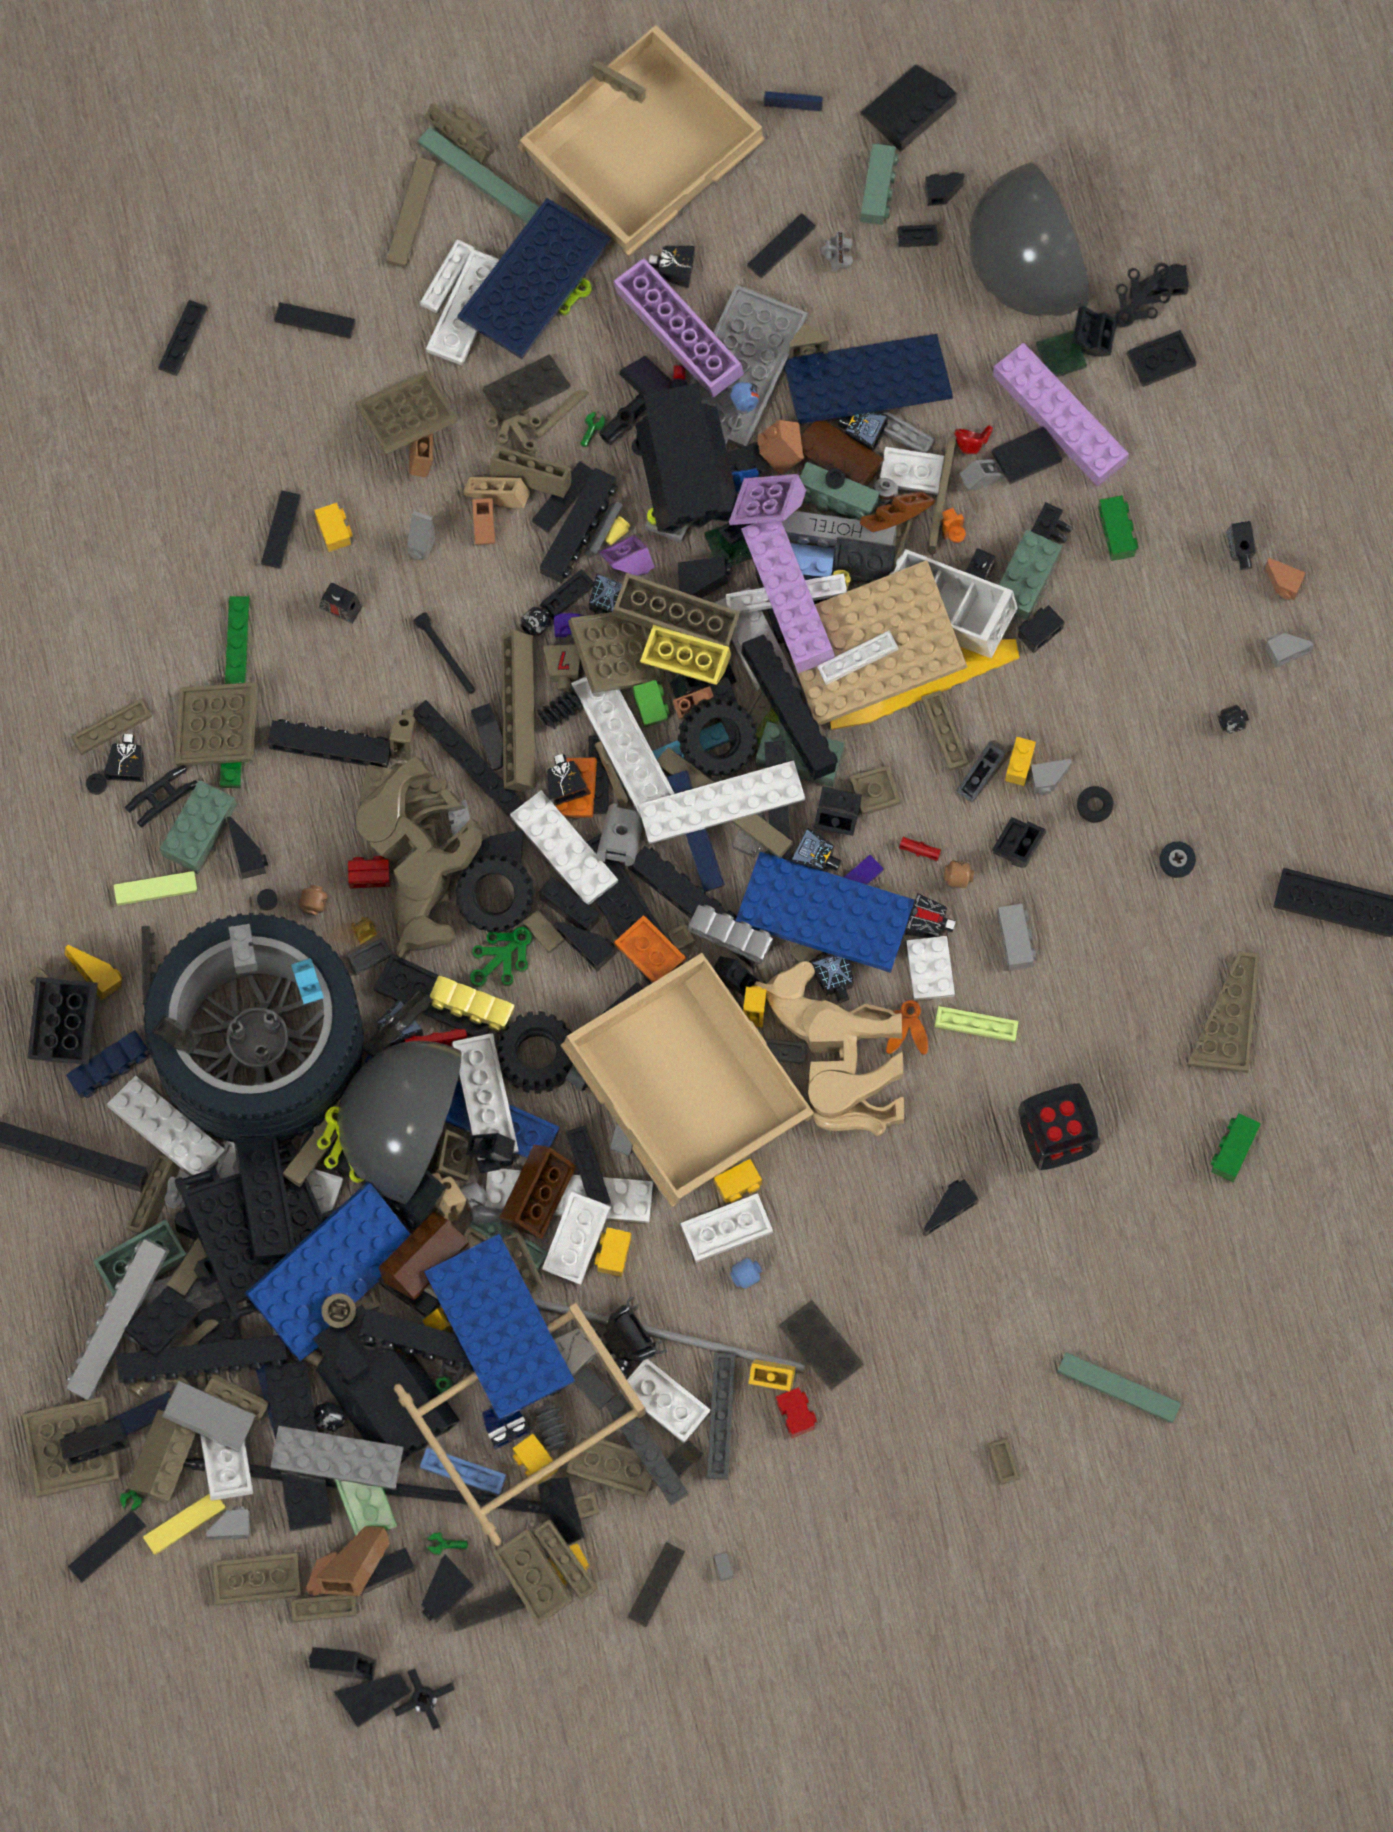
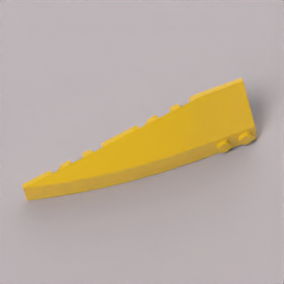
(977, 665)

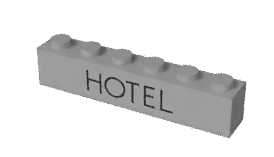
(825, 529)

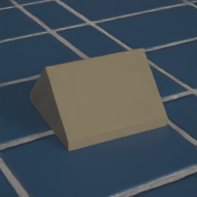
(807, 342)
(453, 1158)

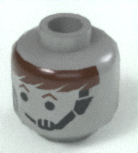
(888, 490)
(474, 1195)

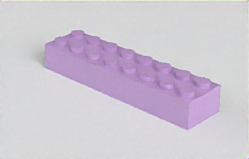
(678, 327)
(1060, 414)
(788, 594)

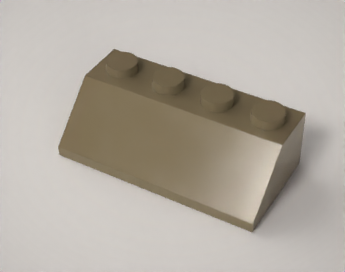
(161, 1459)

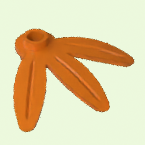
(917, 1030)

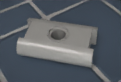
(620, 835)

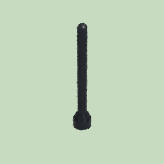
(423, 622)

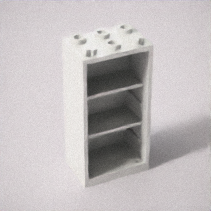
(974, 605)

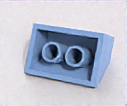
(814, 560)

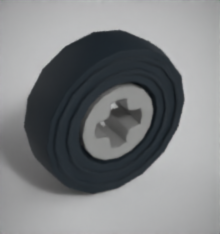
(1171, 867)

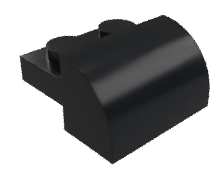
(1094, 332)
(838, 811)
(1019, 842)

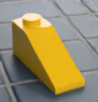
(95, 971)

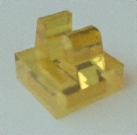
(363, 930)

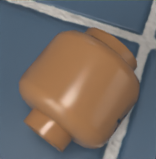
(958, 874)
(313, 900)

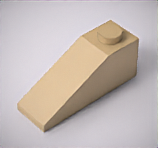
(503, 491)

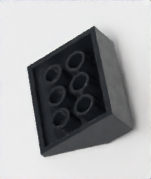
(910, 106)
(62, 1021)
(421, 1204)

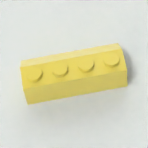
(686, 655)

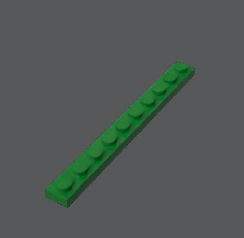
(235, 670)

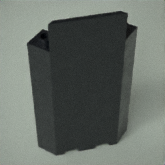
(685, 459)
(372, 1398)

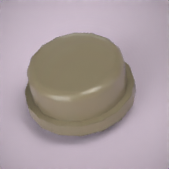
(338, 1310)

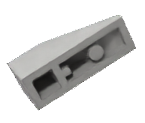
(420, 536)

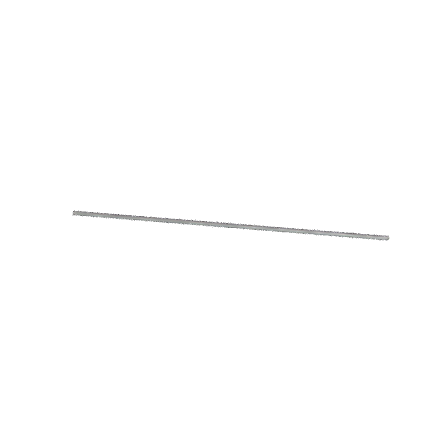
(677, 1337)

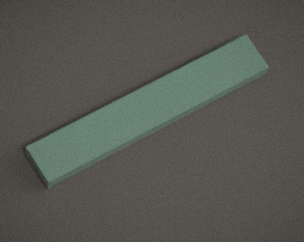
(1119, 1387)

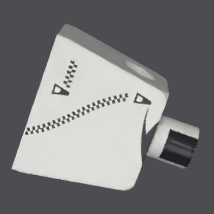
(576, 1350)

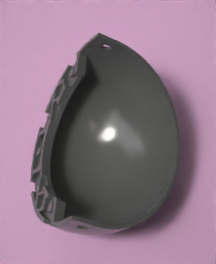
(1027, 246)
(397, 1113)

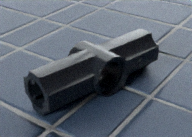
(617, 427)

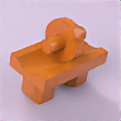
(953, 526)

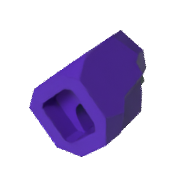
(561, 624)

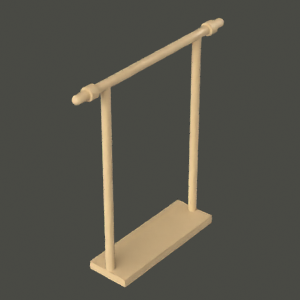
(489, 1529)

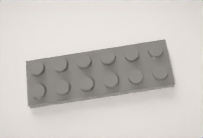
(337, 1457)

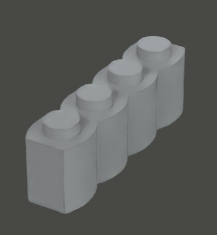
(730, 934)

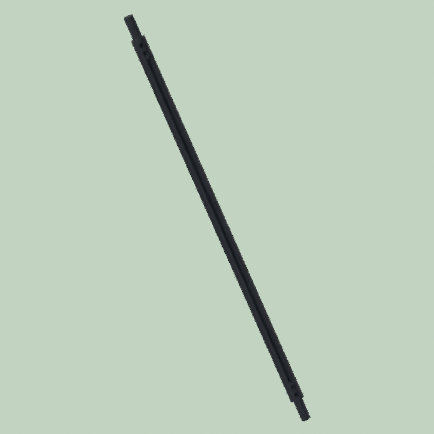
(401, 1490)

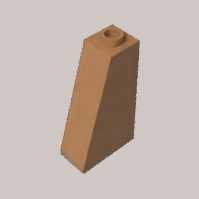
(354, 1563)

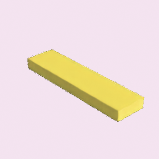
(183, 1523)

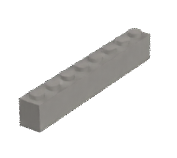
(119, 1314)

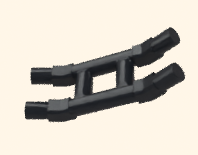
(160, 806)

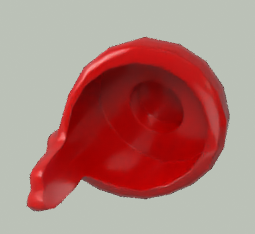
(970, 441)

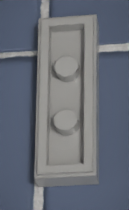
(907, 434)

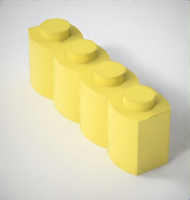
(471, 1003)

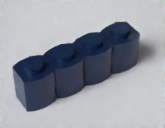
(108, 1064)

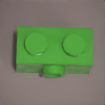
(650, 703)

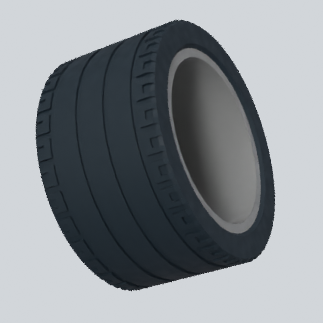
(256, 1035)

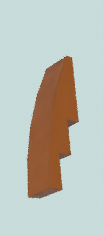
(901, 510)

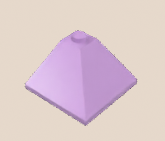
(768, 499)

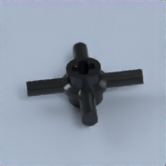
(420, 1706)

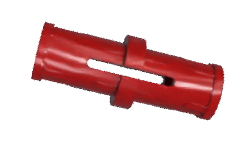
(919, 848)

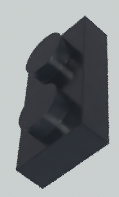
(917, 235)

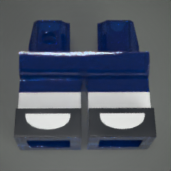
(497, 1432)

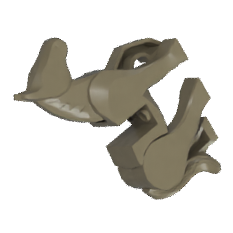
(424, 876)

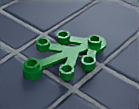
(503, 954)

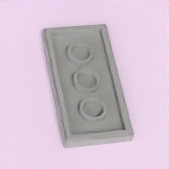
(208, 1416)

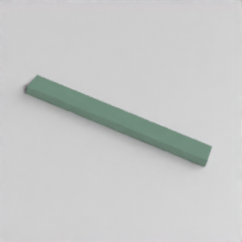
(478, 175)

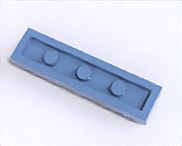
(471, 1473)

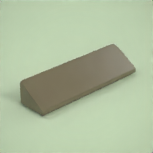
(153, 1195)

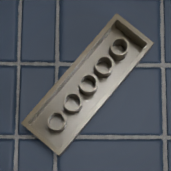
(659, 605)

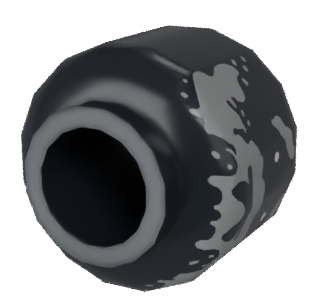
(535, 621)
(1233, 719)
(329, 1416)

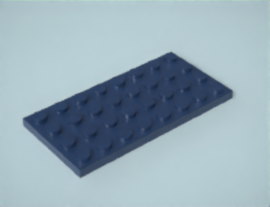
(534, 278)
(867, 378)

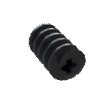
(560, 709)

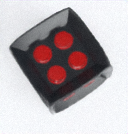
(1059, 1126)

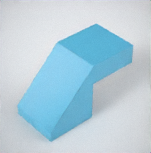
(307, 981)

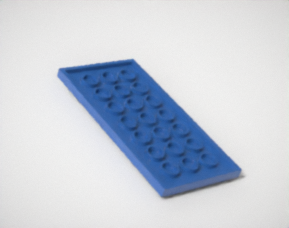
(825, 912)
(332, 1259)
(499, 1327)

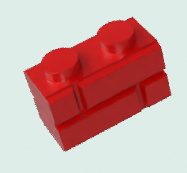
(368, 873)

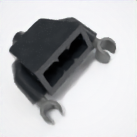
(627, 1336)

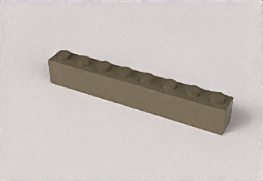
(518, 711)

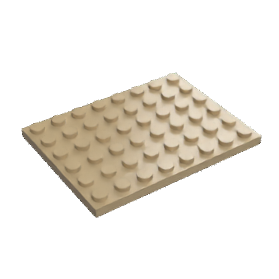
(919, 623)

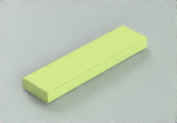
(155, 888)
(976, 1024)

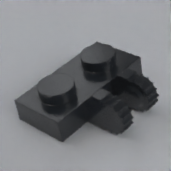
(1047, 522)

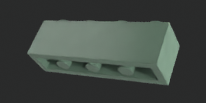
(878, 184)

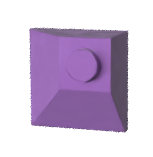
(629, 556)

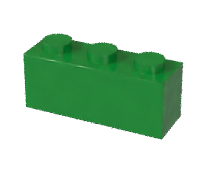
(1117, 528)
(1234, 1147)

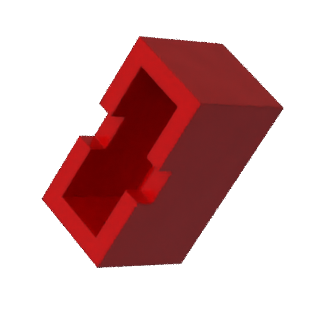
(799, 1417)

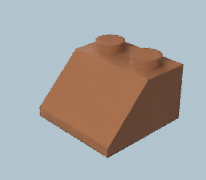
(781, 445)

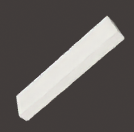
(446, 276)
(857, 657)

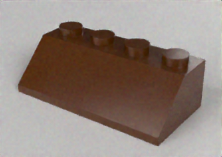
(837, 450)
(537, 1191)
(425, 1248)

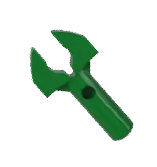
(591, 428)
(126, 1496)
(450, 1544)

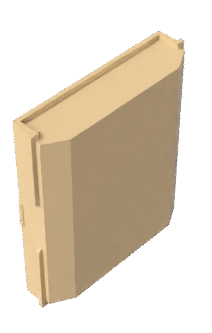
(644, 160)
(686, 1078)

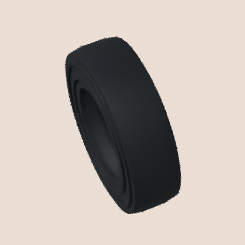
(1095, 816)

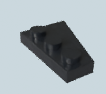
(372, 1698)

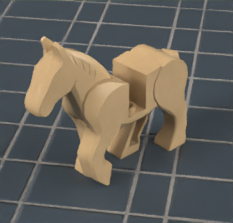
(834, 1088)

